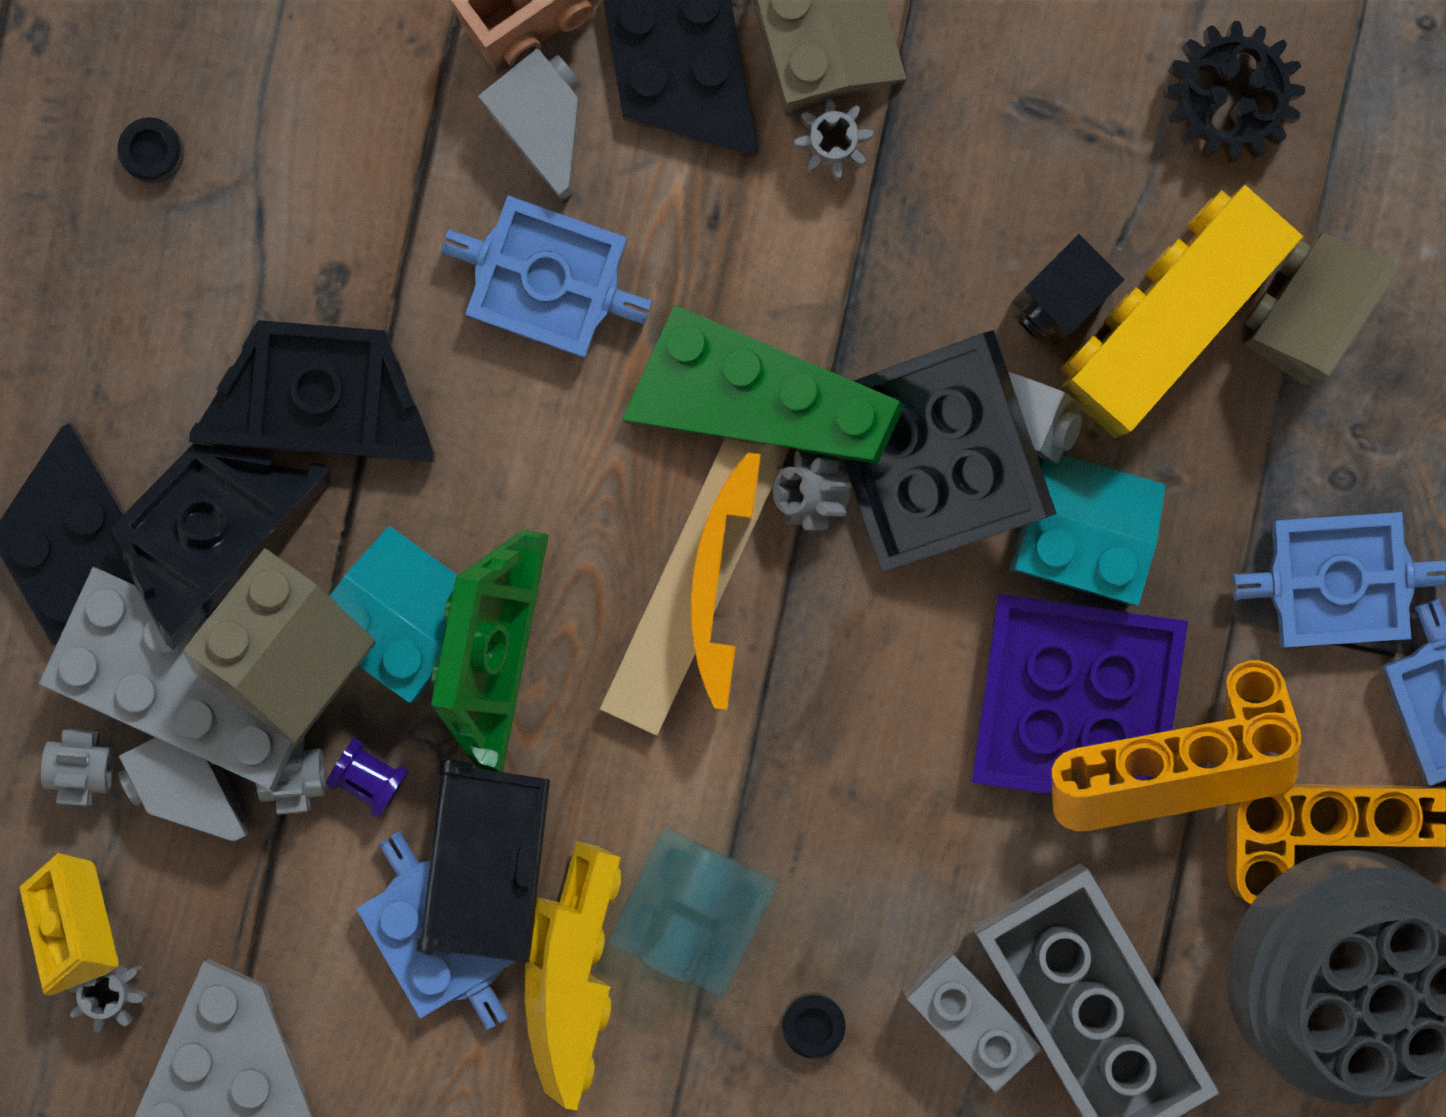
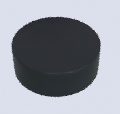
(150, 150)
(813, 1025)

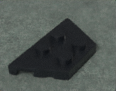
(682, 70)
(316, 394)
(205, 529)
(61, 530)

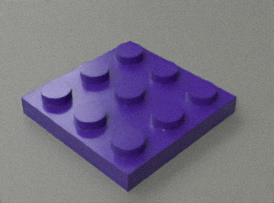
(1070, 682)

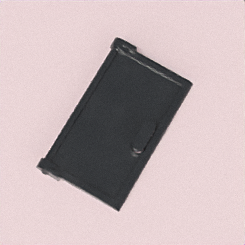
(474, 859)

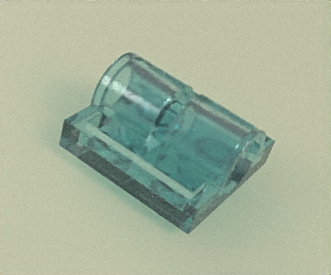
(693, 912)

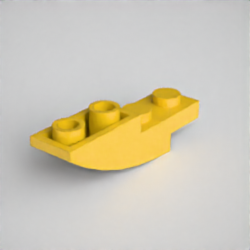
(561, 996)

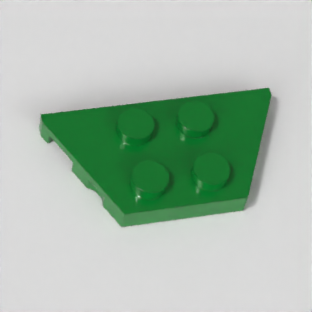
(487, 646)

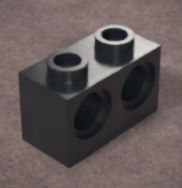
(1065, 292)

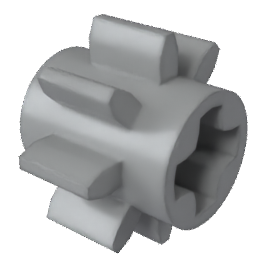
(830, 122)
(811, 491)
(77, 767)
(301, 779)
(91, 1001)

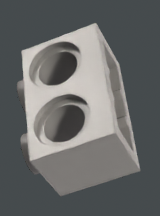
(971, 1019)

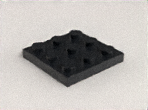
(955, 459)

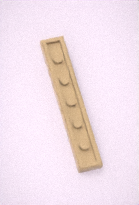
(664, 636)

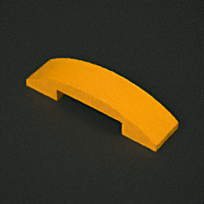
(737, 501)

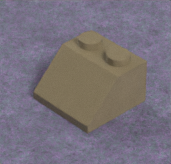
(828, 49)
(1318, 307)
(278, 647)

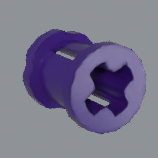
(366, 777)

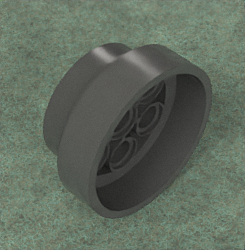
(1284, 972)

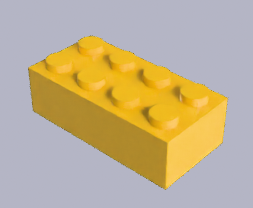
(1181, 312)

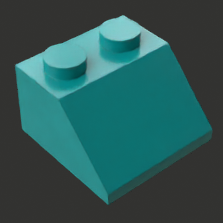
(1100, 533)
(400, 602)

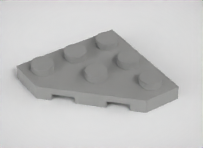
(225, 1055)

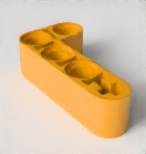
(1083, 775)
(1353, 826)

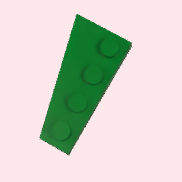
(743, 390)

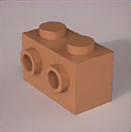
(514, 28)

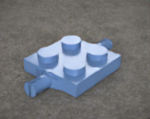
(546, 277)
(1340, 579)
(1419, 694)
(396, 924)

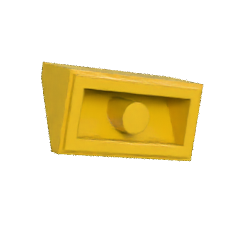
(68, 924)

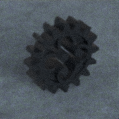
(1221, 60)

